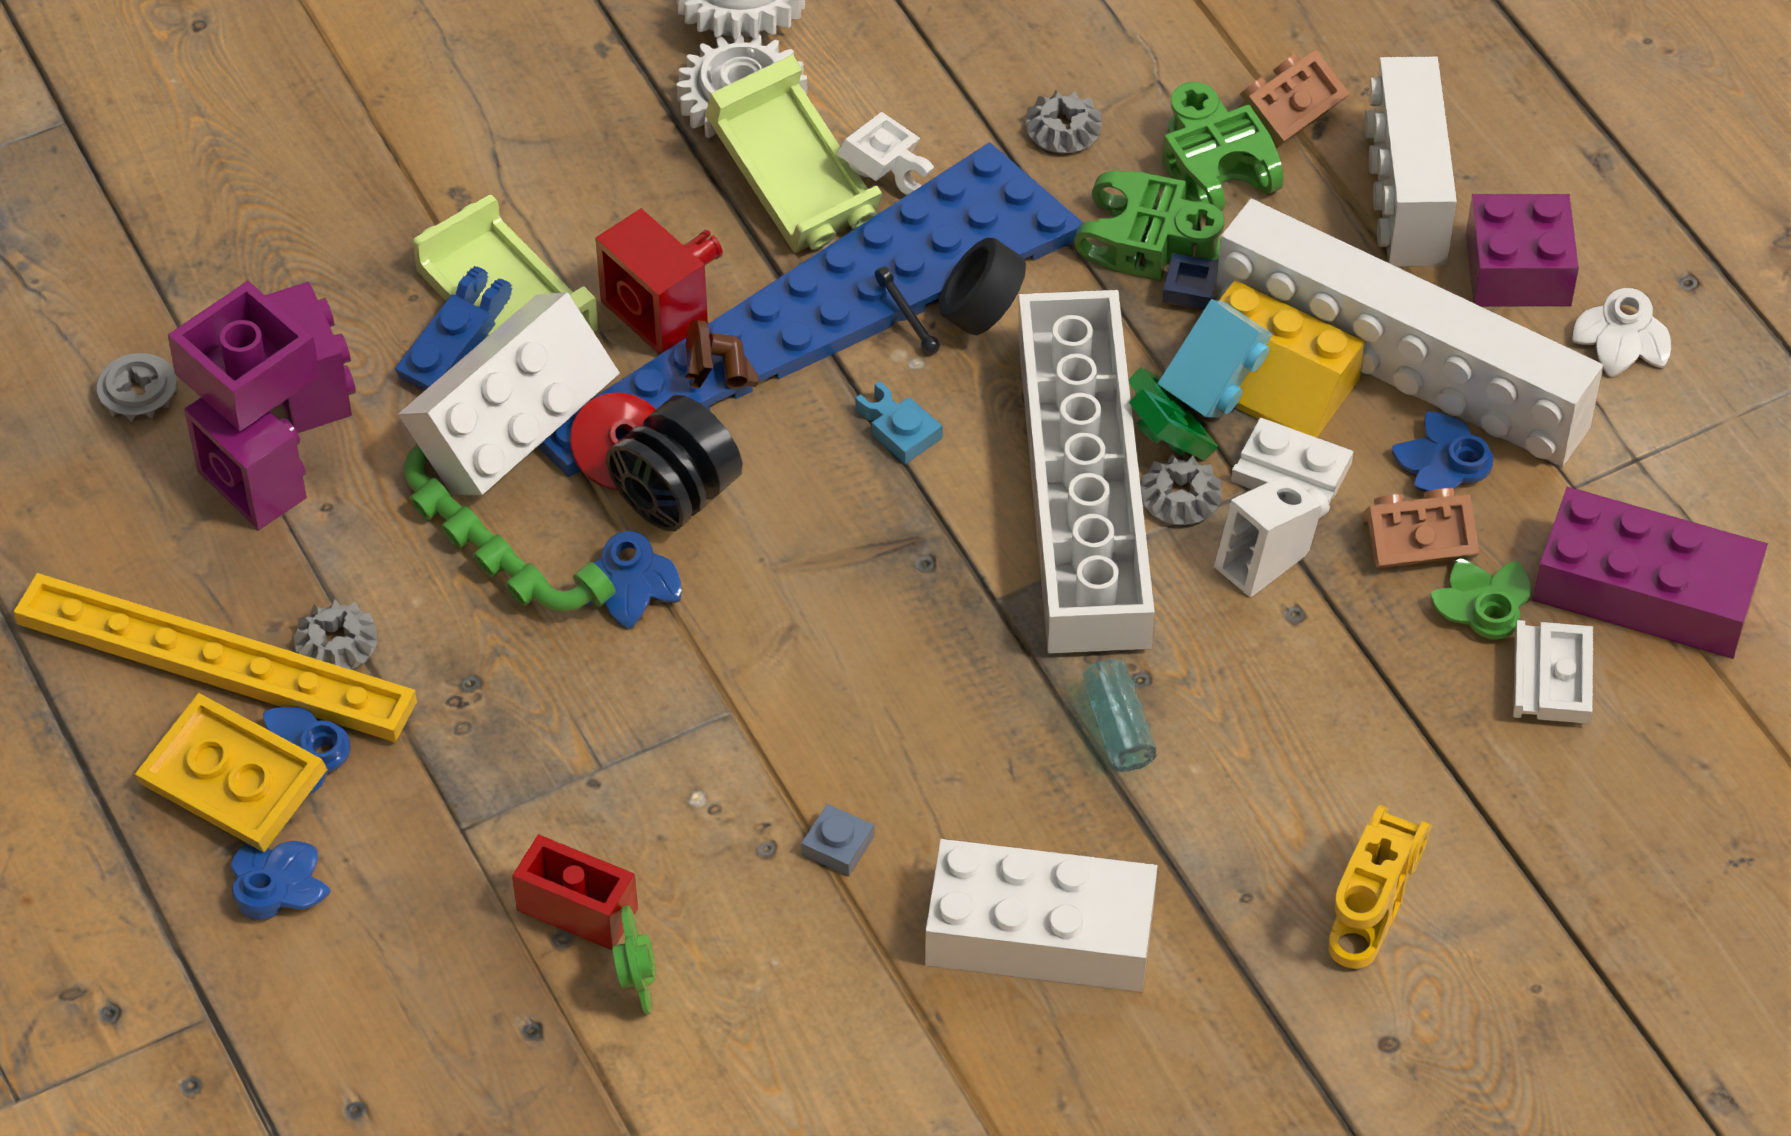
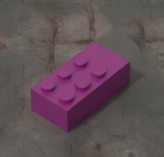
(1649, 572)

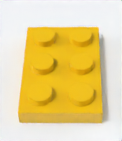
(231, 772)

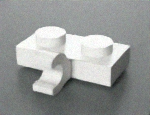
(884, 147)

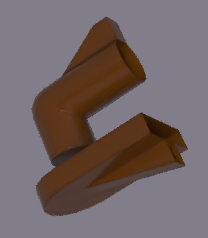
(701, 347)

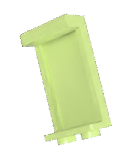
(790, 156)
(483, 240)

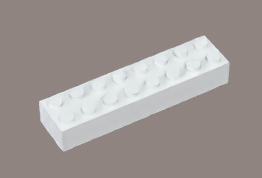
(1419, 333)
(1084, 473)

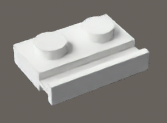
(1282, 451)
(1553, 672)

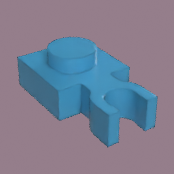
(900, 427)

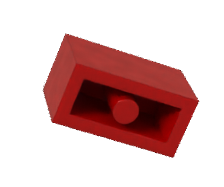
(574, 891)

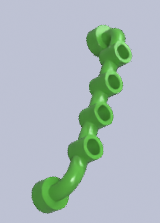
(494, 552)

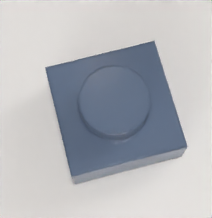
(837, 840)

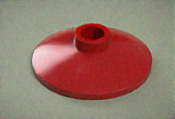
(595, 430)

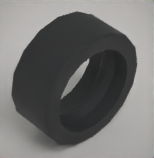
(982, 286)

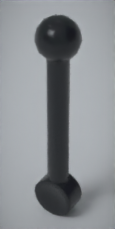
(930, 344)

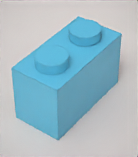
(1216, 360)

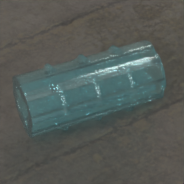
(1119, 715)

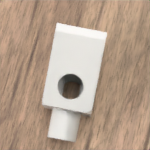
(1268, 532)

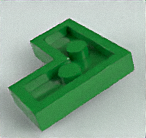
(1168, 417)

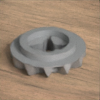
(1050, 132)
(150, 372)
(1180, 506)
(345, 652)

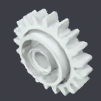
(740, 16)
(720, 68)

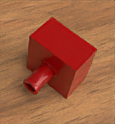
(654, 278)

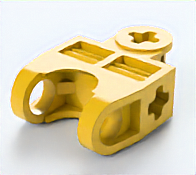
(1376, 883)

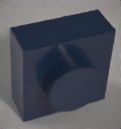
(1190, 281)

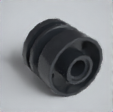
(674, 463)

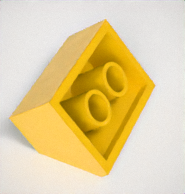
(1307, 366)

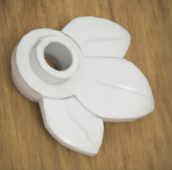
(1621, 336)

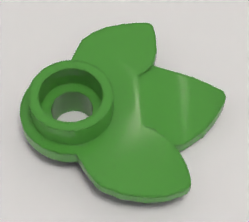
(1478, 595)
(635, 960)

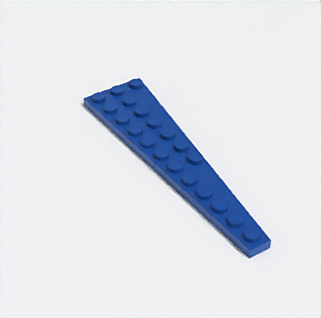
(835, 294)

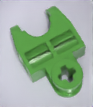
(1216, 145)
(1147, 224)

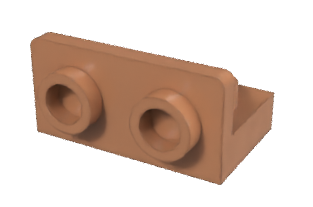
(1295, 97)
(1422, 529)

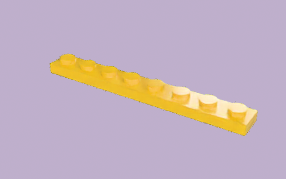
(216, 657)

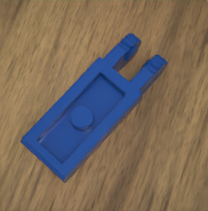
(455, 329)

